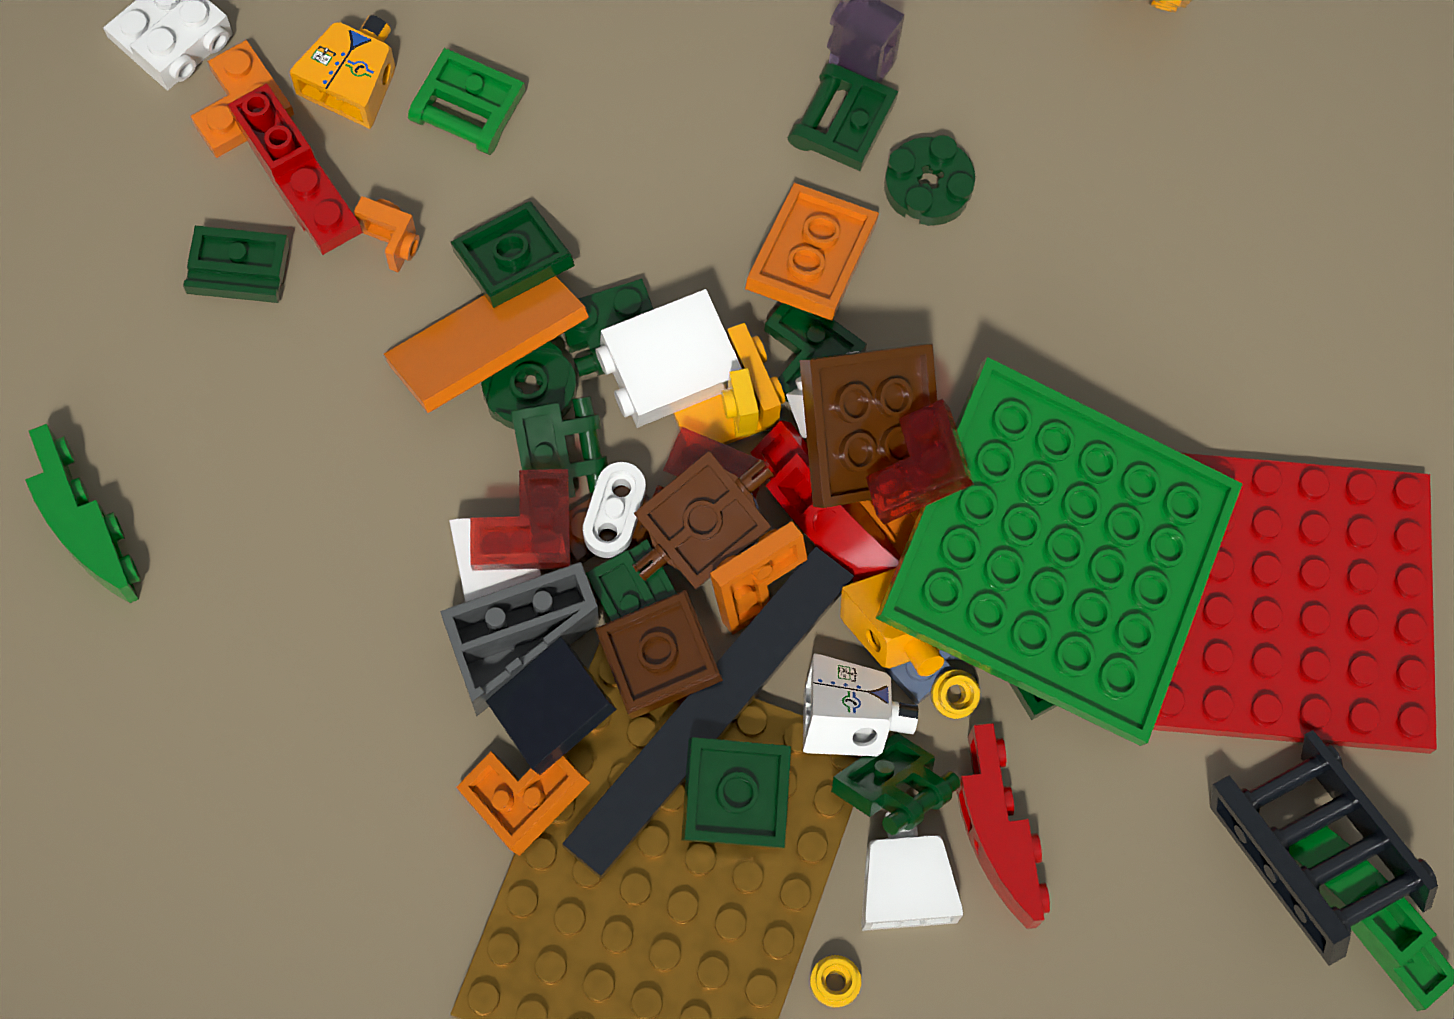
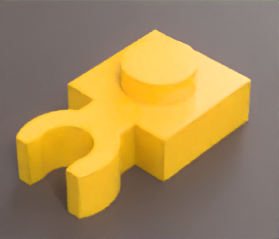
(740, 403)

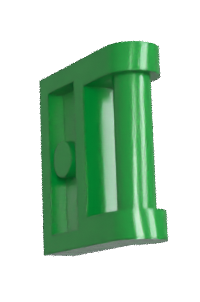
(473, 89)

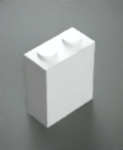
(668, 358)

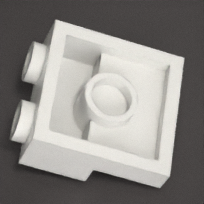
(169, 36)

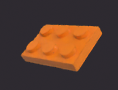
(812, 251)

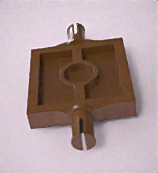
(702, 519)

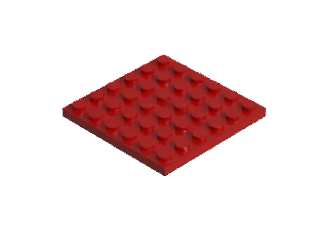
(1314, 612)

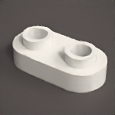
(614, 512)

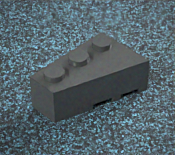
(514, 625)

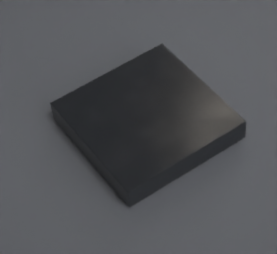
(550, 705)

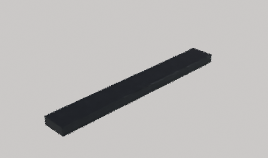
(707, 713)

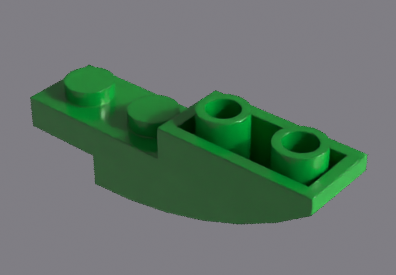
(77, 522)
(1394, 935)

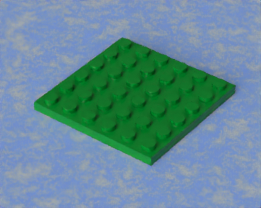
(1065, 555)

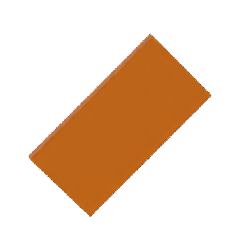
(482, 341)

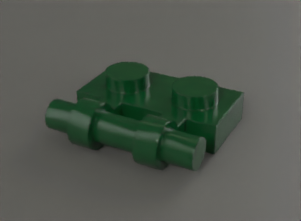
(605, 310)
(543, 445)
(883, 779)

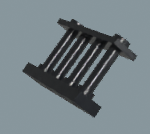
(1298, 886)

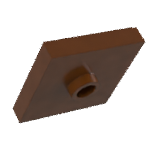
(658, 654)

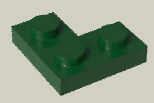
(808, 338)

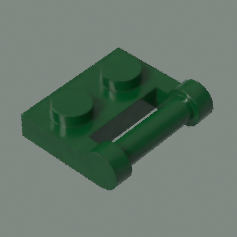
(856, 122)

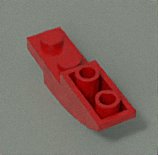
(294, 169)
(839, 531)
(1002, 846)

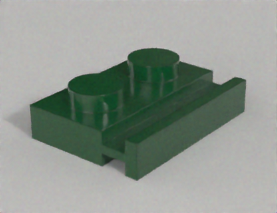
(236, 264)
(623, 589)

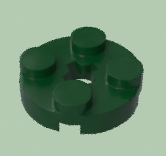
(933, 156)
(551, 372)

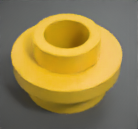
(969, 694)
(846, 969)

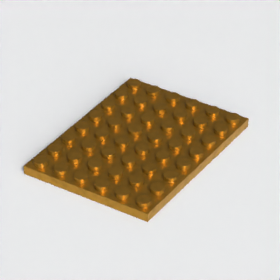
(673, 920)

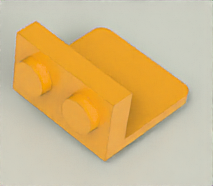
(709, 415)

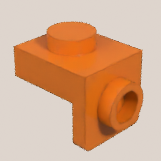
(390, 224)

